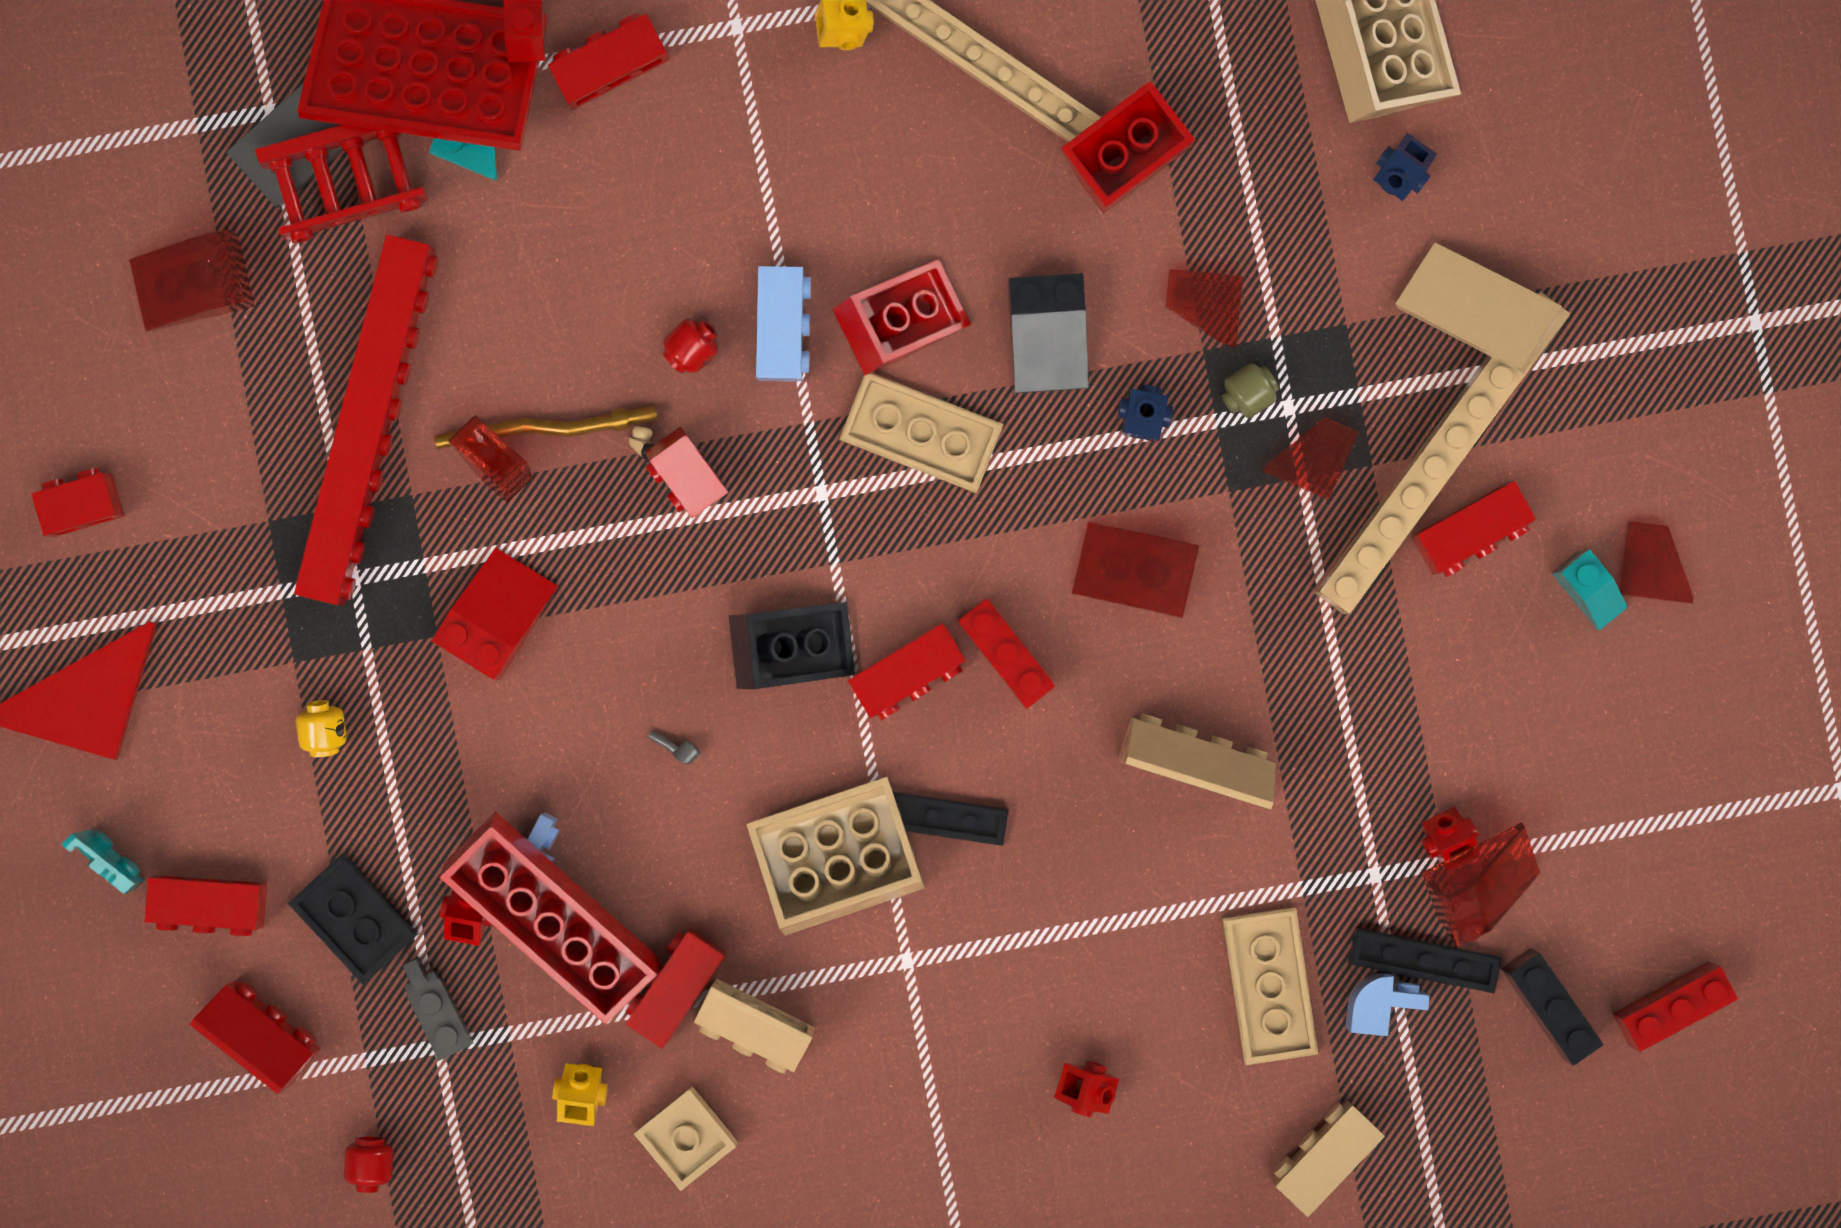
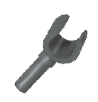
(685, 753)

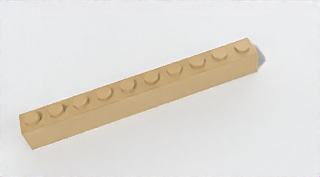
(1423, 479)

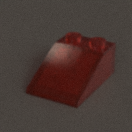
(191, 280)
(1135, 569)
(1481, 883)

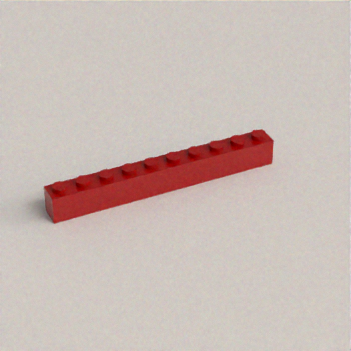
(365, 421)

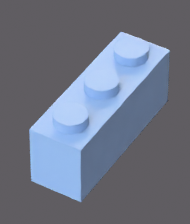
(782, 324)

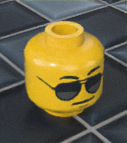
(321, 729)

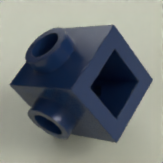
(1404, 167)
(1141, 427)

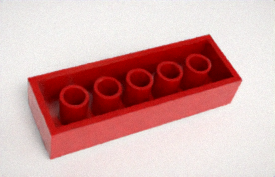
(550, 918)

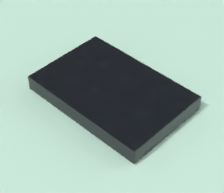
(353, 918)

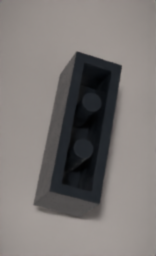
(1552, 1006)

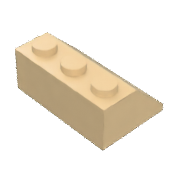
(754, 1026)

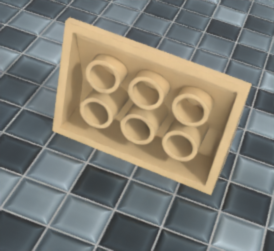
(1387, 55)
(1199, 762)
(835, 856)

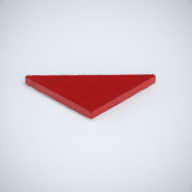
(86, 701)

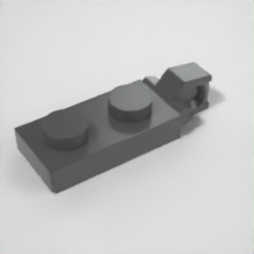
(436, 1010)

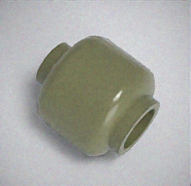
(1250, 390)

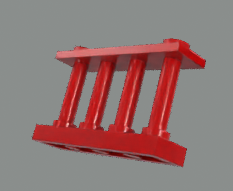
(314, 148)

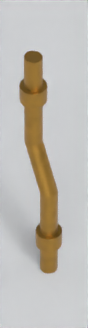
(618, 419)

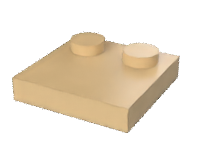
(686, 1138)

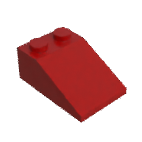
(901, 316)
(495, 614)

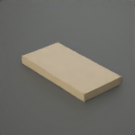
(1479, 307)
(921, 432)
(1270, 986)

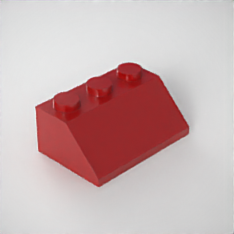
(1127, 147)
(256, 1036)

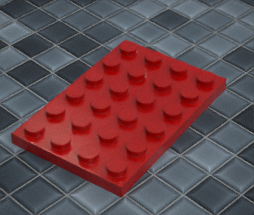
(418, 71)

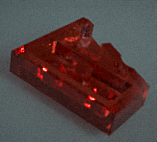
(1207, 302)
(1315, 458)
(1653, 565)

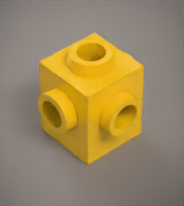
(843, 23)
(579, 1094)

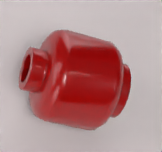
(690, 346)
(368, 1163)

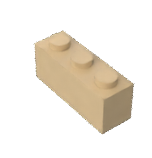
(1326, 1157)

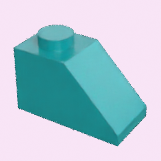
(1591, 588)

